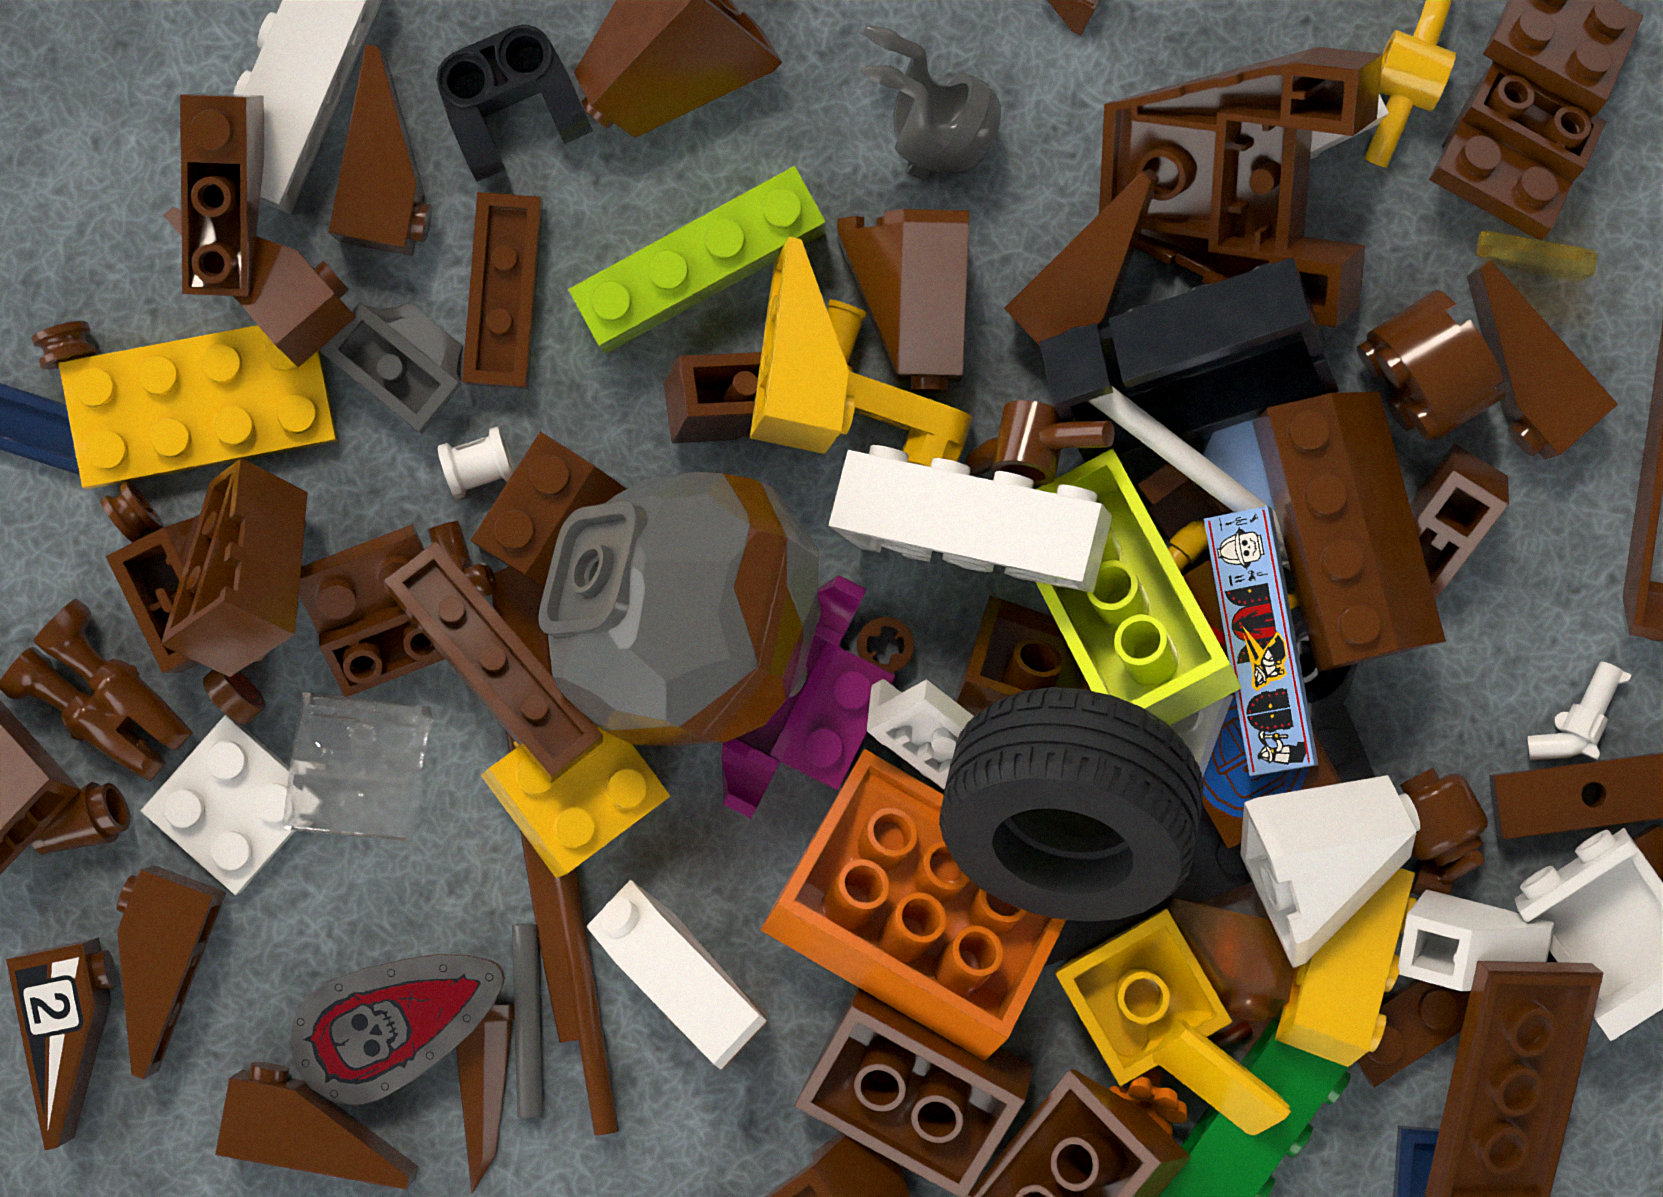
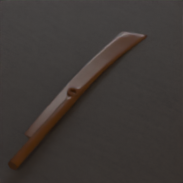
(558, 901)

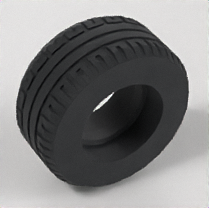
(1072, 804)

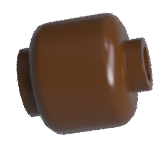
(1447, 816)

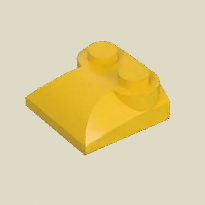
(1137, 990)

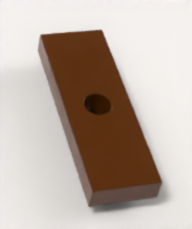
(1551, 798)

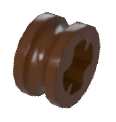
(63, 344)
(131, 512)
(873, 629)

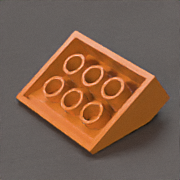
(902, 919)

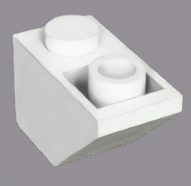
(1451, 934)

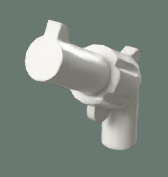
(1584, 722)

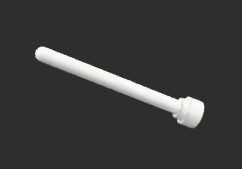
(1182, 457)

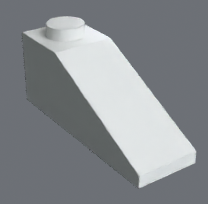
(676, 973)

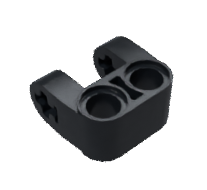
(503, 88)

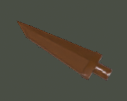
(482, 1078)

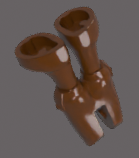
(118, 701)

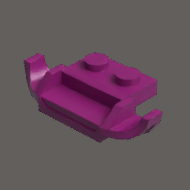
(819, 725)

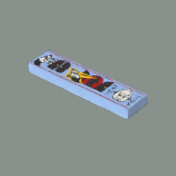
(1261, 641)

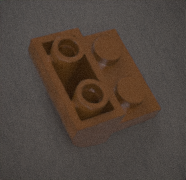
(1516, 150)
(357, 620)

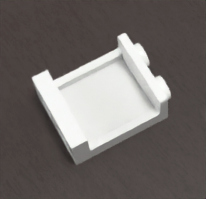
(1609, 916)

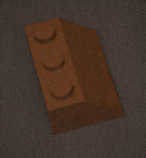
(914, 1093)
(1084, 1146)

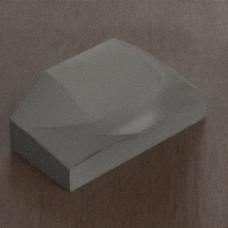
(399, 360)

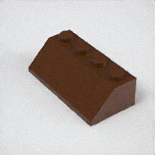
(1347, 528)

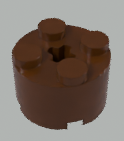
(1433, 366)

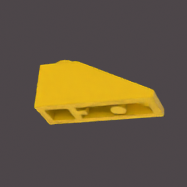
(801, 364)

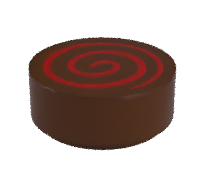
(234, 695)

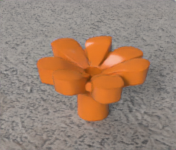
(1158, 1102)

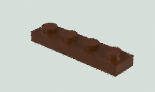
(493, 661)

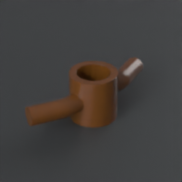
(1033, 439)

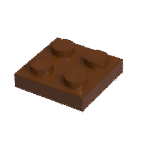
(1566, 46)

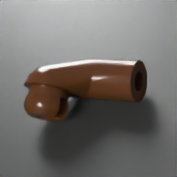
(451, 540)

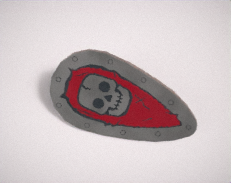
(390, 1023)

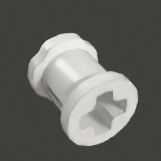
(476, 462)

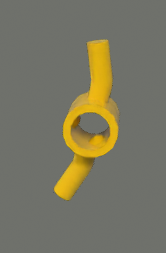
(1411, 76)

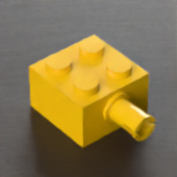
(581, 807)

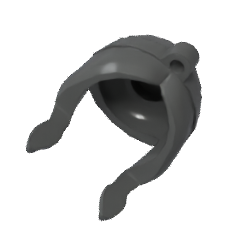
(935, 123)

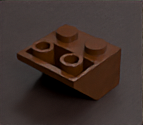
(150, 578)

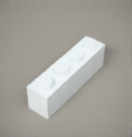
(302, 75)

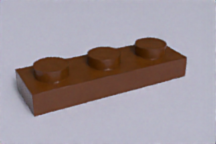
(502, 290)

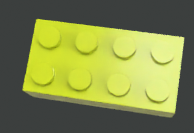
(1141, 624)

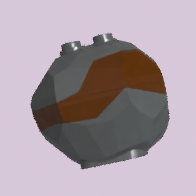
(682, 609)

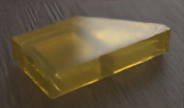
(1537, 256)

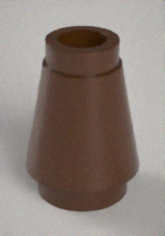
(87, 820)

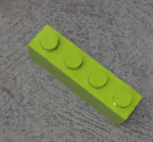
(697, 260)

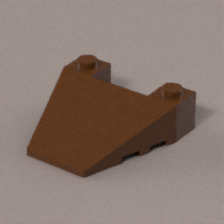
(1238, 166)

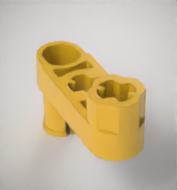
(932, 426)

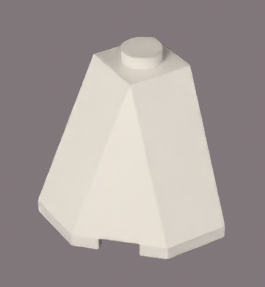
(1324, 855)

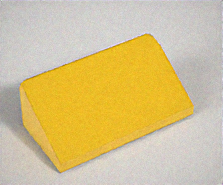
(1219, 1079)

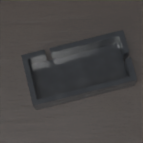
(1196, 357)

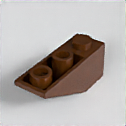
(220, 190)

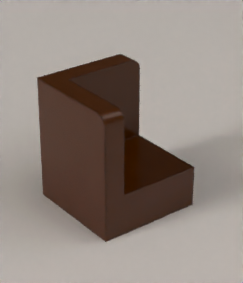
(1176, 500)

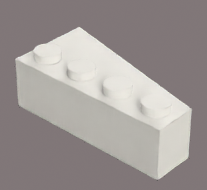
(971, 518)

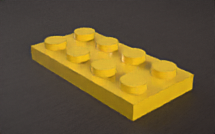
(192, 406)

